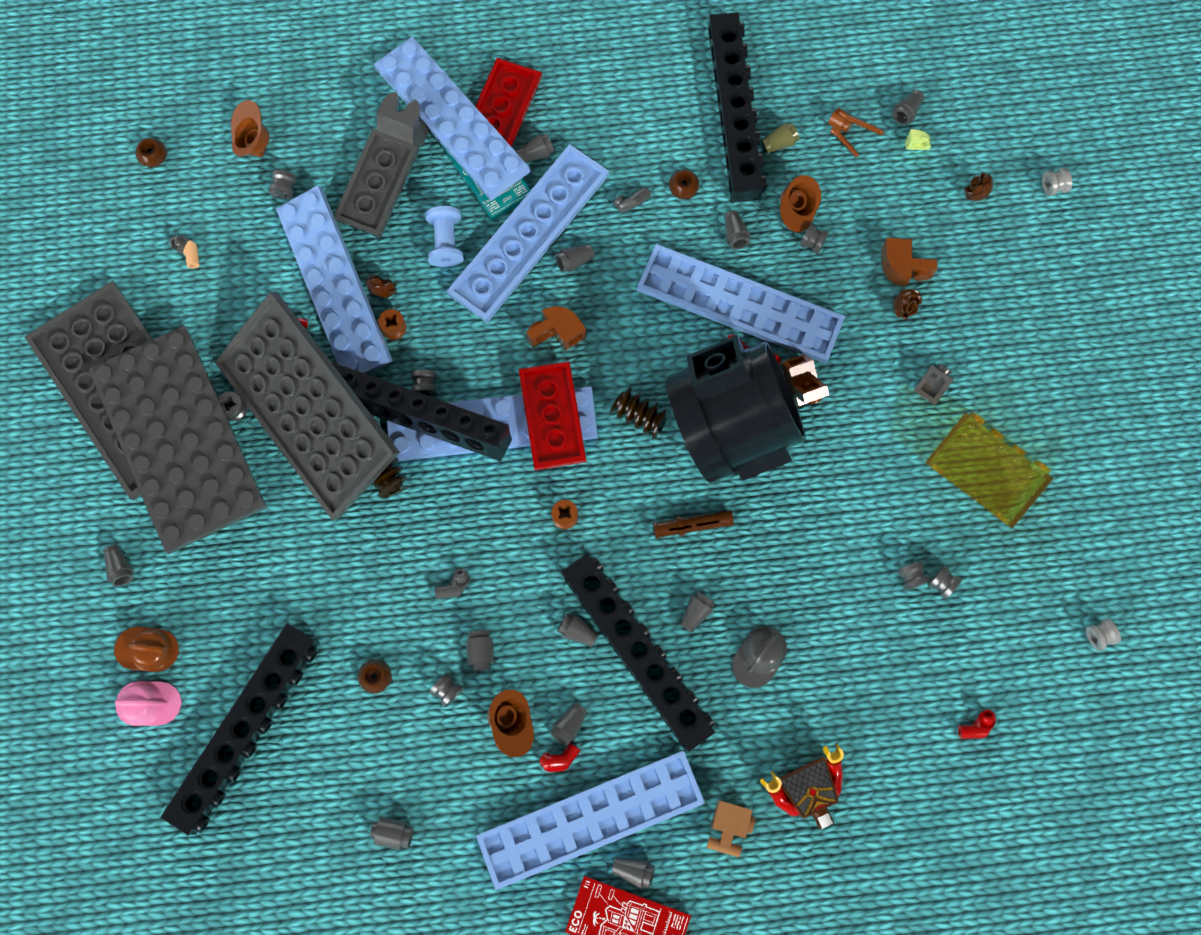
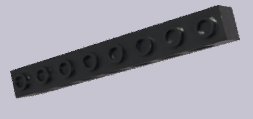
(729, 28)
(429, 415)
(588, 568)
(180, 810)

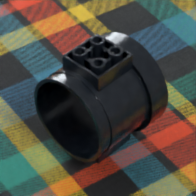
(735, 410)

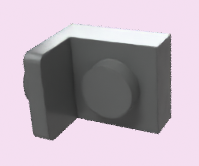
(934, 383)

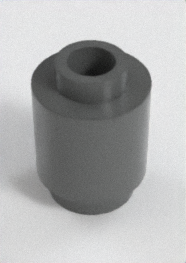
(480, 650)
(391, 833)

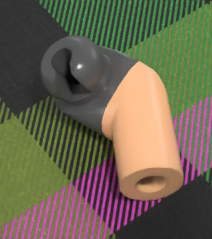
(187, 248)

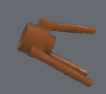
(843, 121)

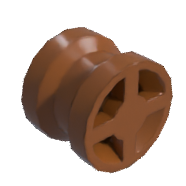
(396, 329)
(562, 518)

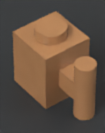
(731, 821)

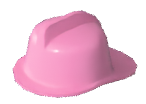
(148, 703)

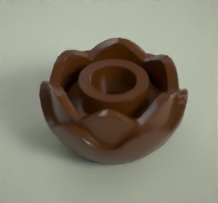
(154, 158)
(979, 187)
(684, 191)
(381, 287)
(906, 303)
(383, 677)

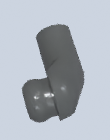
(455, 587)

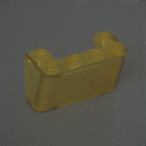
(989, 469)

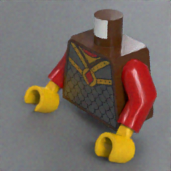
(810, 788)

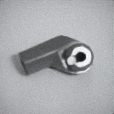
(633, 201)

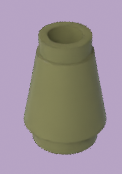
(781, 138)

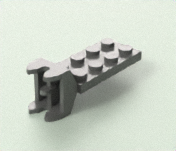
(382, 167)

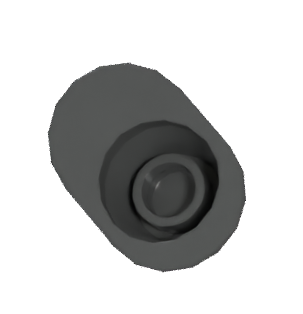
(759, 657)

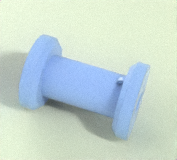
(443, 220)

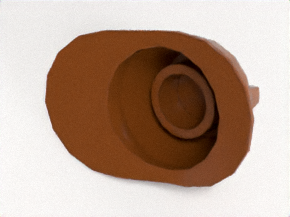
(247, 130)
(800, 203)
(146, 649)
(511, 723)

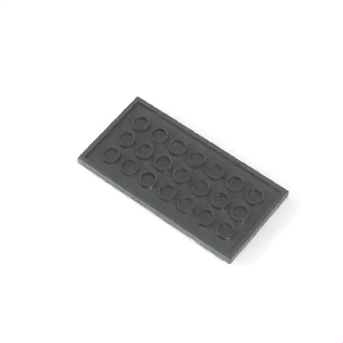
(83, 338)
(306, 406)
(177, 439)

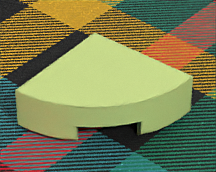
(917, 140)

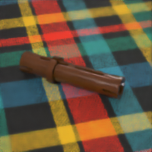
(680, 525)

